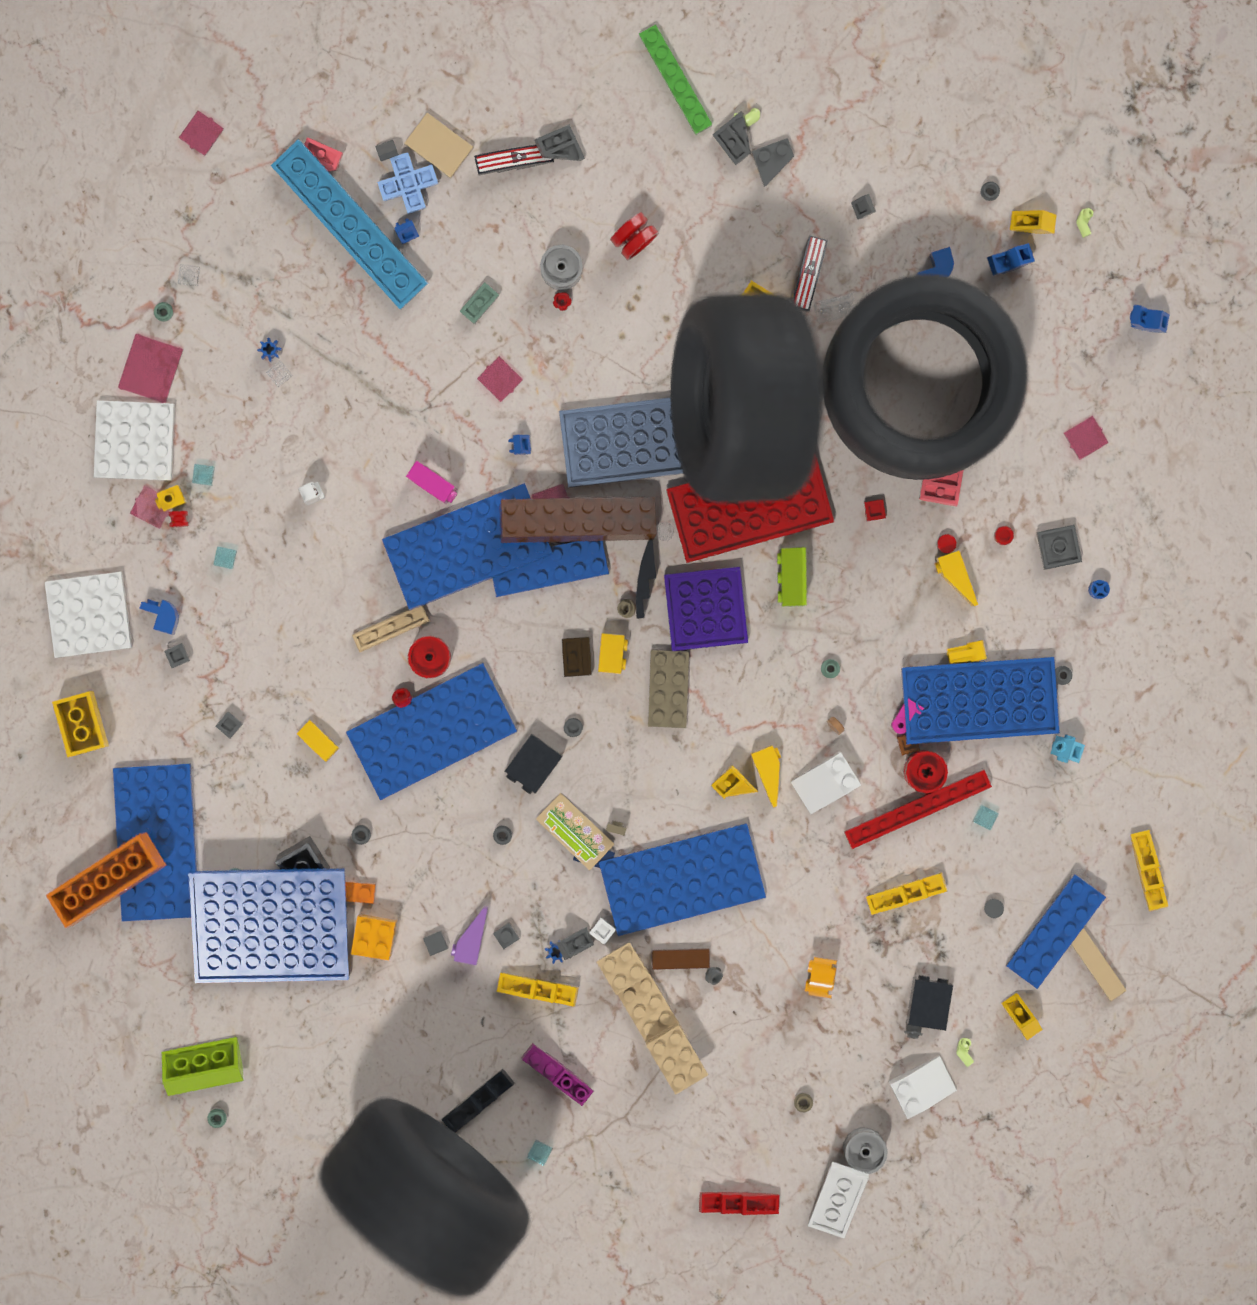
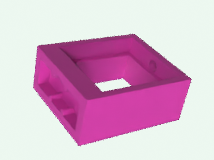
(432, 483)

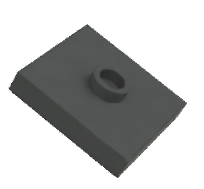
(1059, 547)

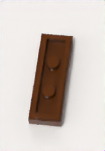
(680, 959)

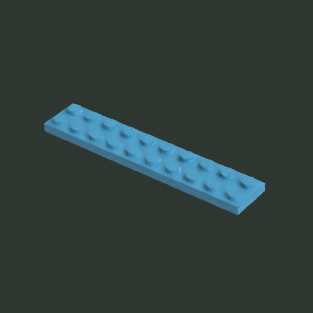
(349, 224)

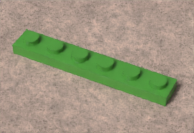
(675, 79)

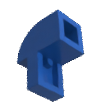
(1011, 259)
(942, 263)
(1149, 320)
(167, 616)

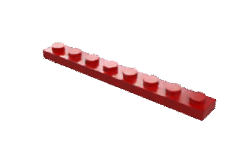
(917, 809)

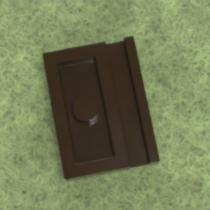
(576, 656)

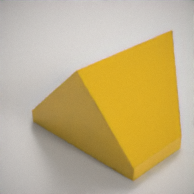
(732, 784)

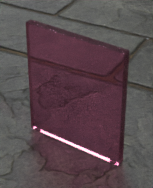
(150, 368)

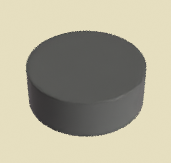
(573, 727)
(993, 908)

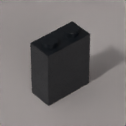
(533, 764)
(929, 1003)

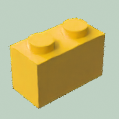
(611, 653)

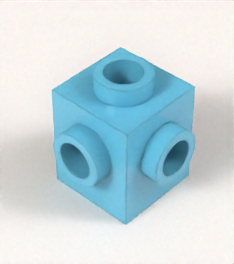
(1067, 749)

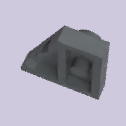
(734, 138)
(560, 145)
(772, 159)

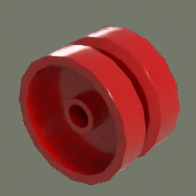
(632, 233)
(439, 651)
(936, 774)

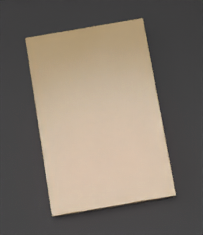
(438, 145)

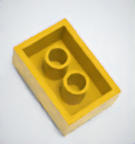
(80, 724)

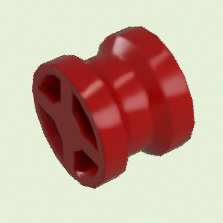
(178, 519)

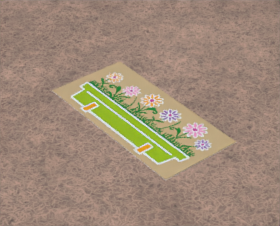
(575, 831)

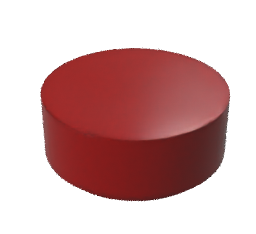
(1004, 535)
(946, 543)
(402, 697)

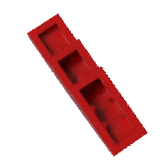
(739, 1203)

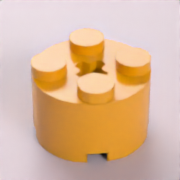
(821, 978)

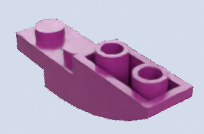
(557, 1074)

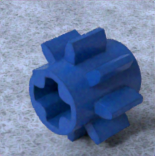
(266, 346)
(550, 950)

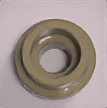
(622, 608)
(805, 1108)

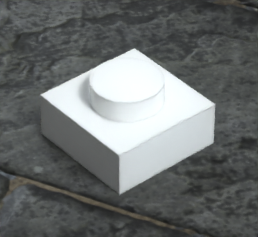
(602, 931)

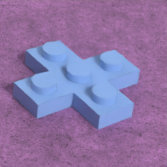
(407, 183)

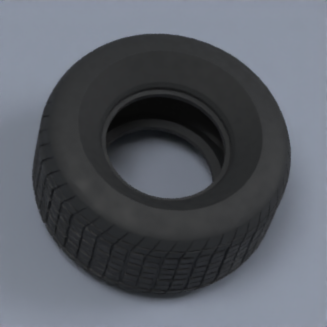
(746, 397)
(423, 1198)

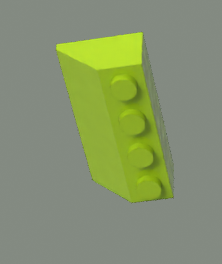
(202, 1066)

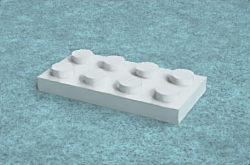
(838, 1200)

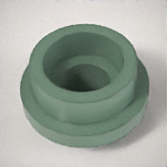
(157, 311)
(825, 664)
(212, 1122)

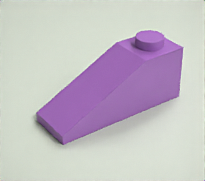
(469, 943)

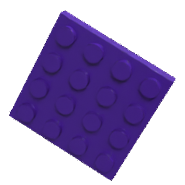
(706, 608)

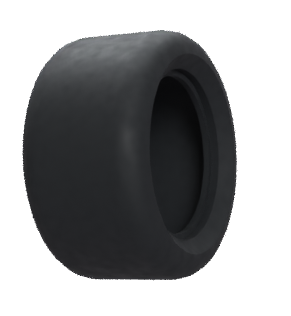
(985, 329)

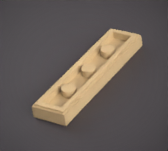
(390, 628)
(1098, 966)

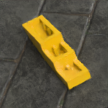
(1148, 870)
(906, 893)
(537, 989)

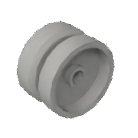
(564, 278)
(865, 1139)

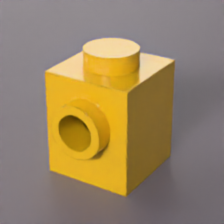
(170, 498)

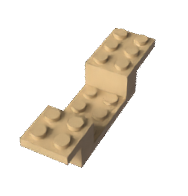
(652, 1017)

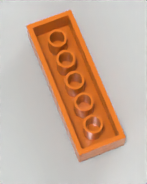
(106, 880)

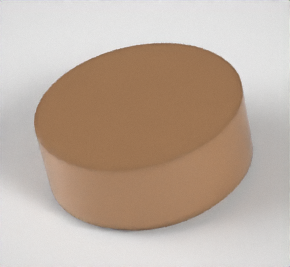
(835, 725)

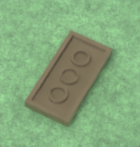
(668, 689)

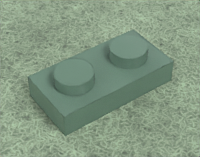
(479, 303)

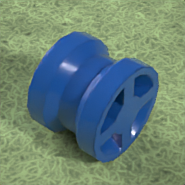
(1101, 591)

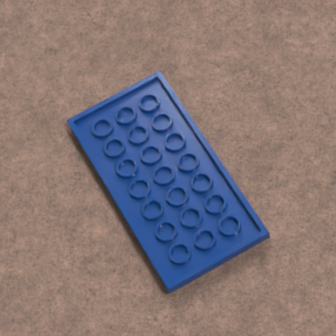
(458, 551)
(981, 700)
(431, 731)
(160, 804)
(682, 879)

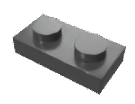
(575, 943)

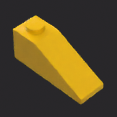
(954, 572)
(768, 769)

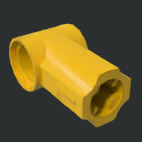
(970, 652)

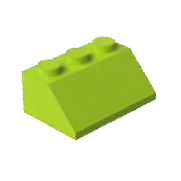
(792, 577)

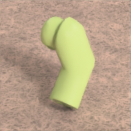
(751, 117)
(1083, 220)
(962, 1051)

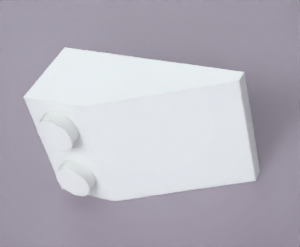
(825, 783)
(922, 1087)

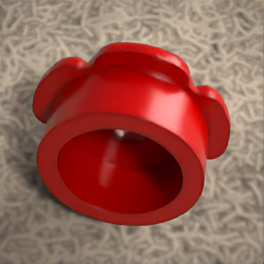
(562, 296)

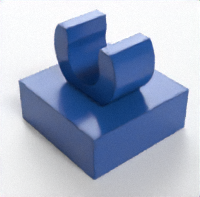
(406, 231)
(521, 444)

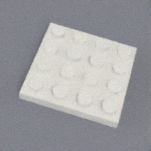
(134, 440)
(88, 614)

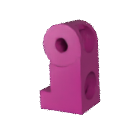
(898, 723)

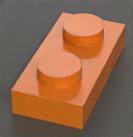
(360, 892)

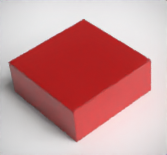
(874, 510)

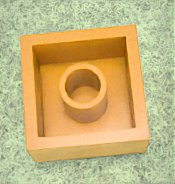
(374, 937)

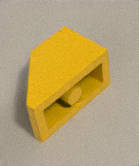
(1033, 222)
(1022, 1016)

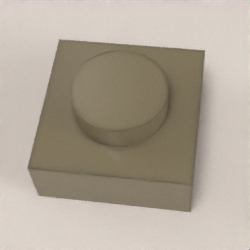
(616, 827)

